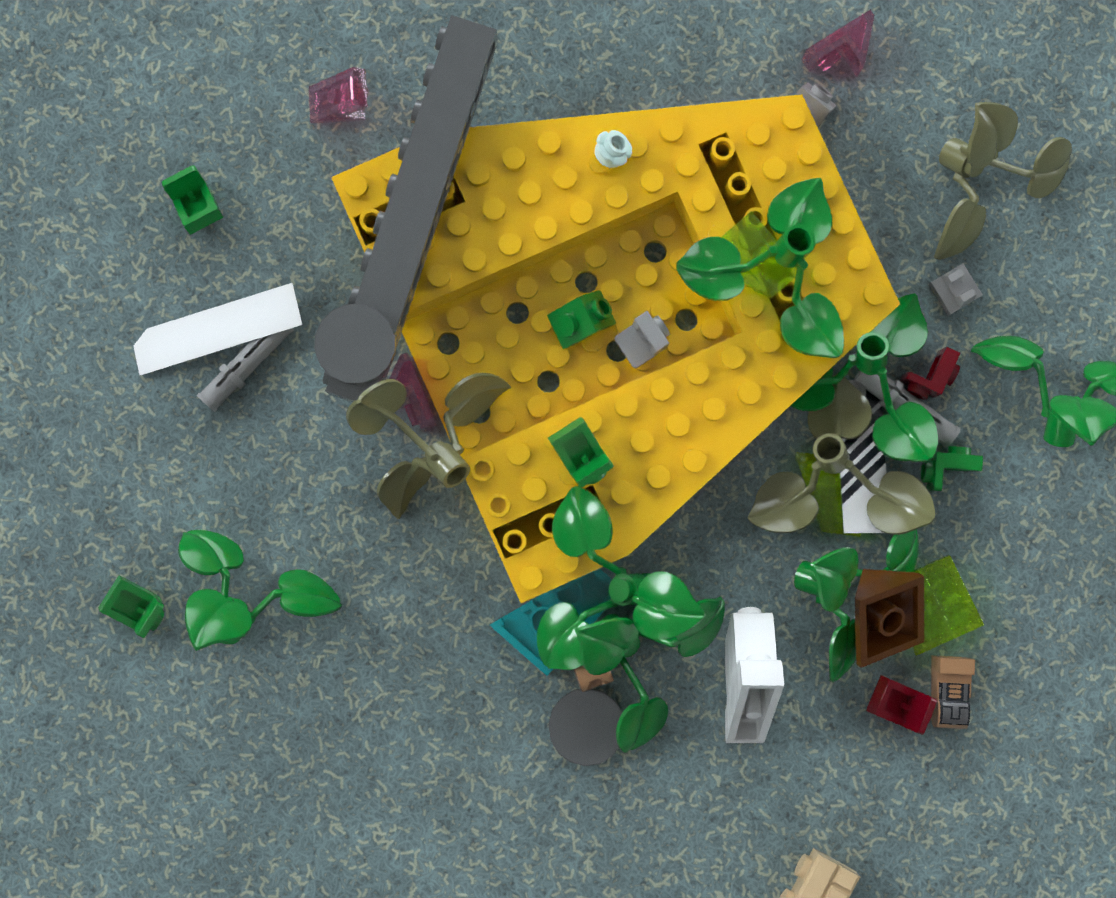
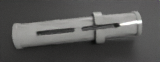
(234, 374)
(946, 430)

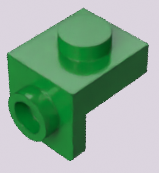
(192, 199)
(581, 318)
(581, 453)
(955, 459)
(133, 606)

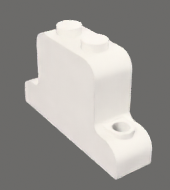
(751, 675)

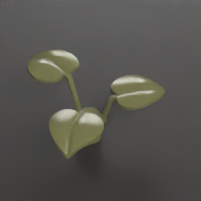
(992, 133)
(442, 460)
(786, 503)

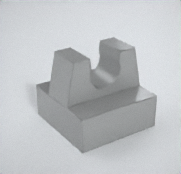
(955, 289)

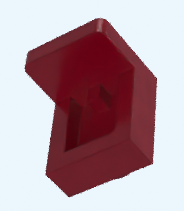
(941, 373)
(901, 705)

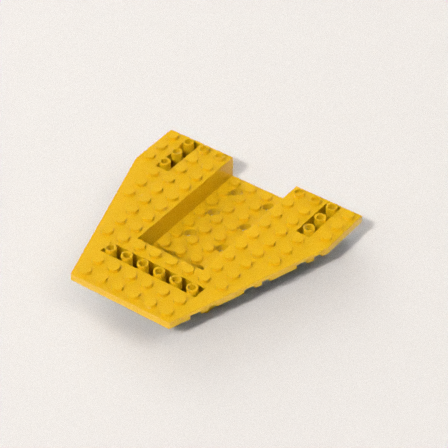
(541, 210)

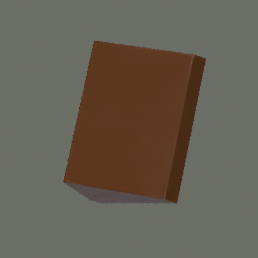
(888, 614)

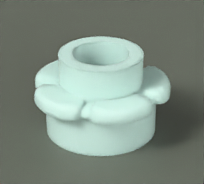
(612, 149)

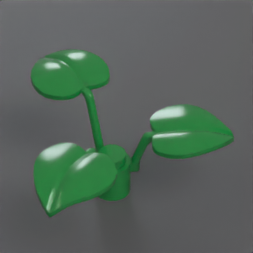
(804, 220)
(1064, 413)
(910, 429)
(830, 581)
(662, 599)
(217, 618)
(614, 638)

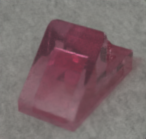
(850, 41)
(339, 97)
(418, 408)

